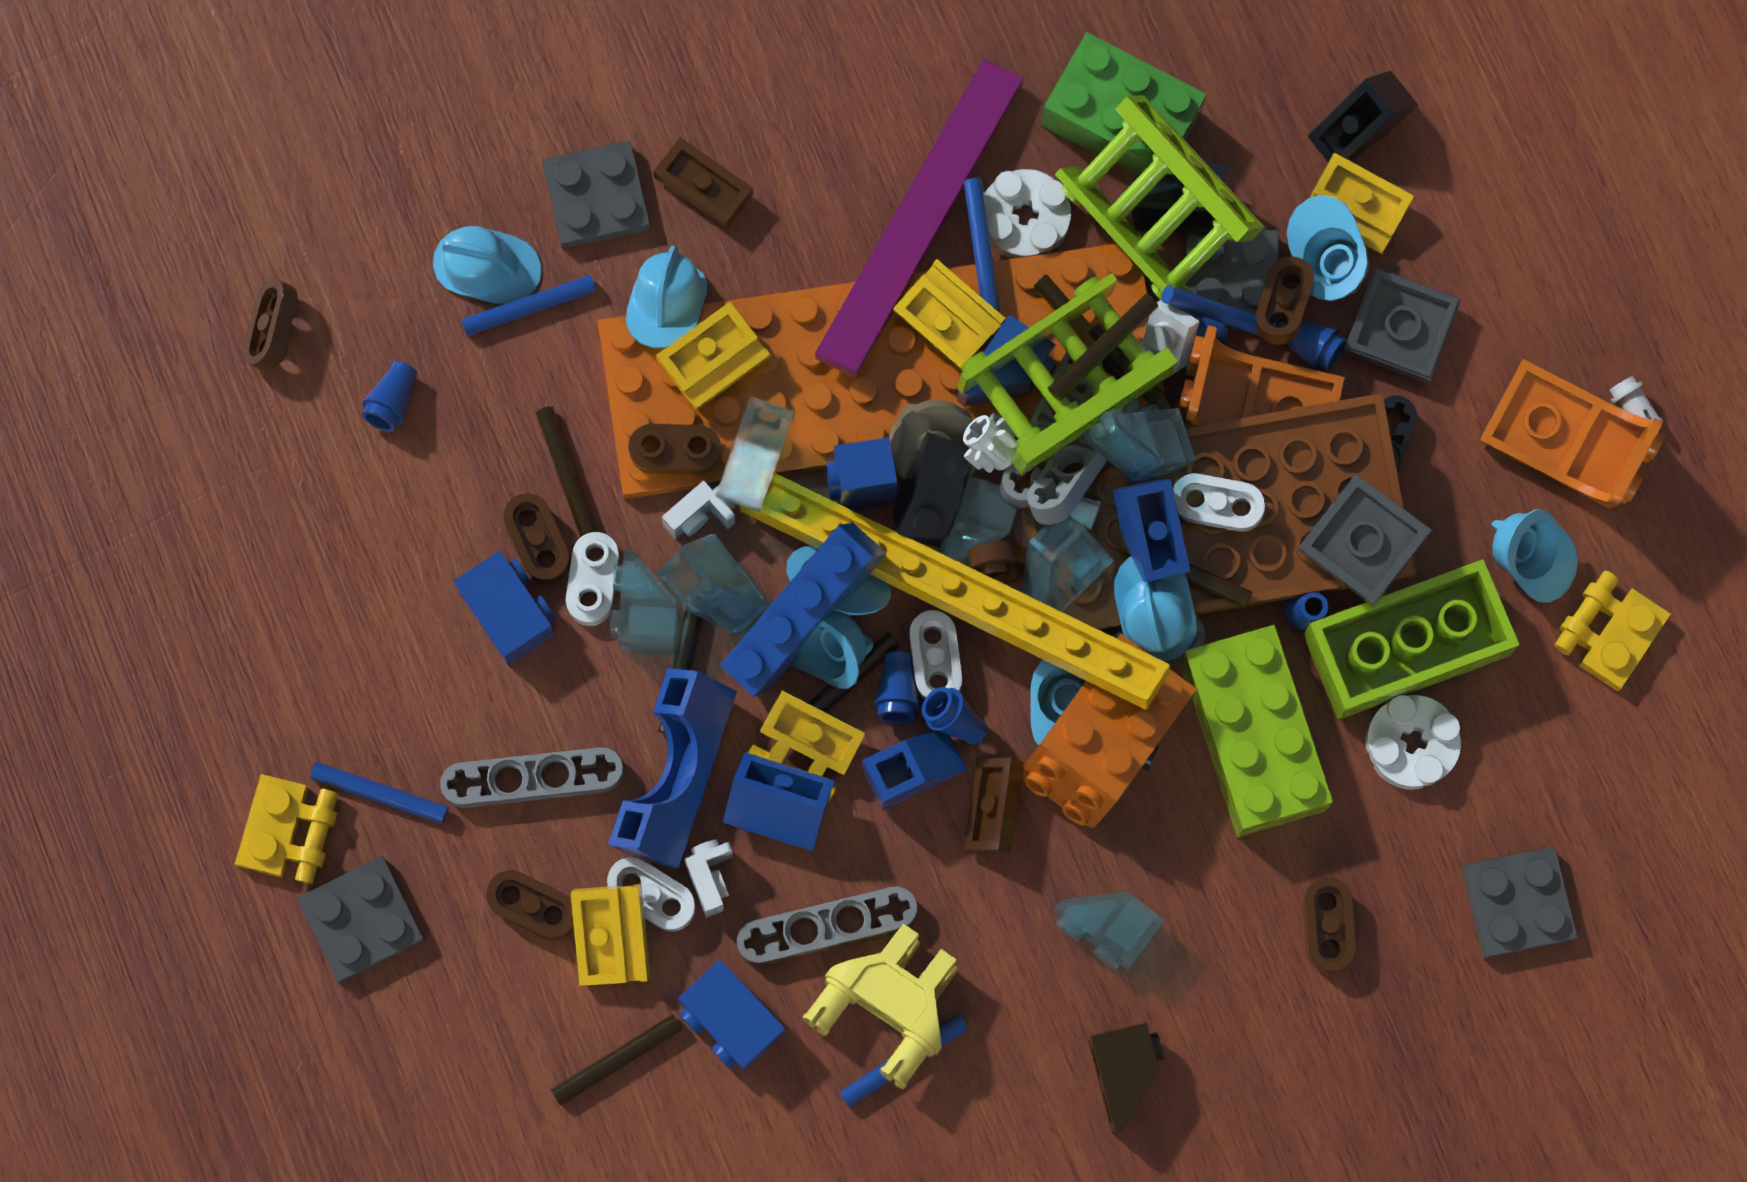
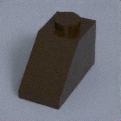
(1125, 1068)

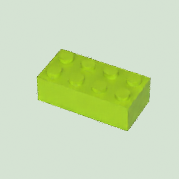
(1410, 639)
(1256, 731)

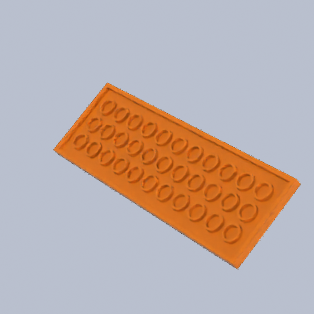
(827, 402)

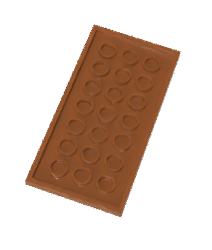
(1299, 466)

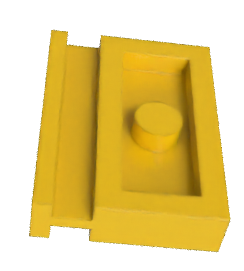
(1372, 200)
(949, 314)
(712, 356)
(610, 934)

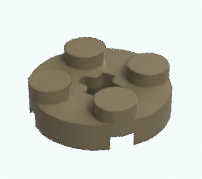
(916, 420)

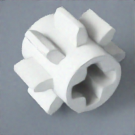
(990, 443)

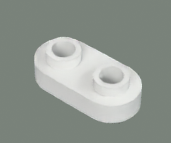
(1218, 502)
(592, 577)
(934, 658)
(656, 891)

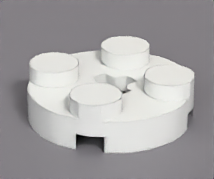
(1045, 197)
(1437, 730)

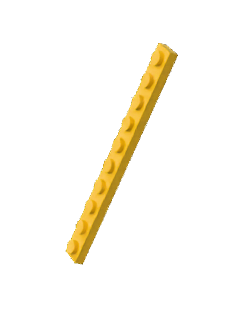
(973, 596)

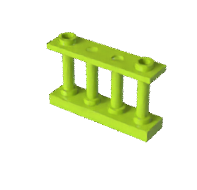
(1200, 189)
(1070, 418)

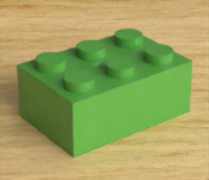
(1097, 82)

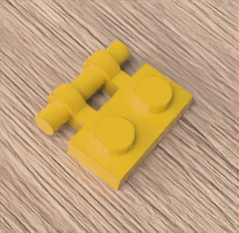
(1624, 638)
(810, 732)
(273, 826)

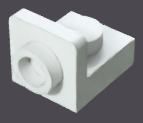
(1170, 329)
(691, 511)
(708, 885)

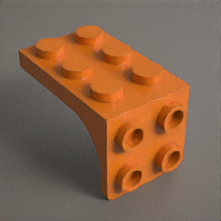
(1243, 385)
(1572, 436)
(1101, 747)

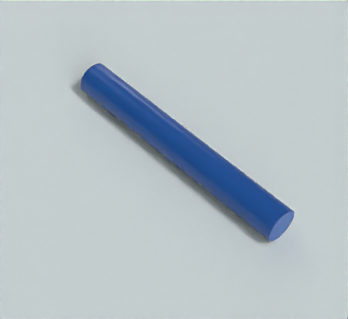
(981, 241)
(528, 305)
(1210, 309)
(379, 792)
(874, 1080)

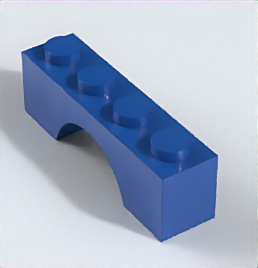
(812, 594)
(694, 719)

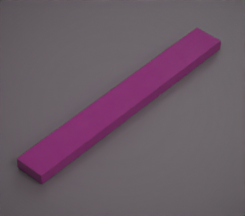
(919, 219)

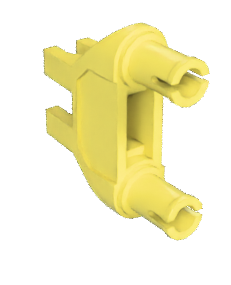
(893, 996)

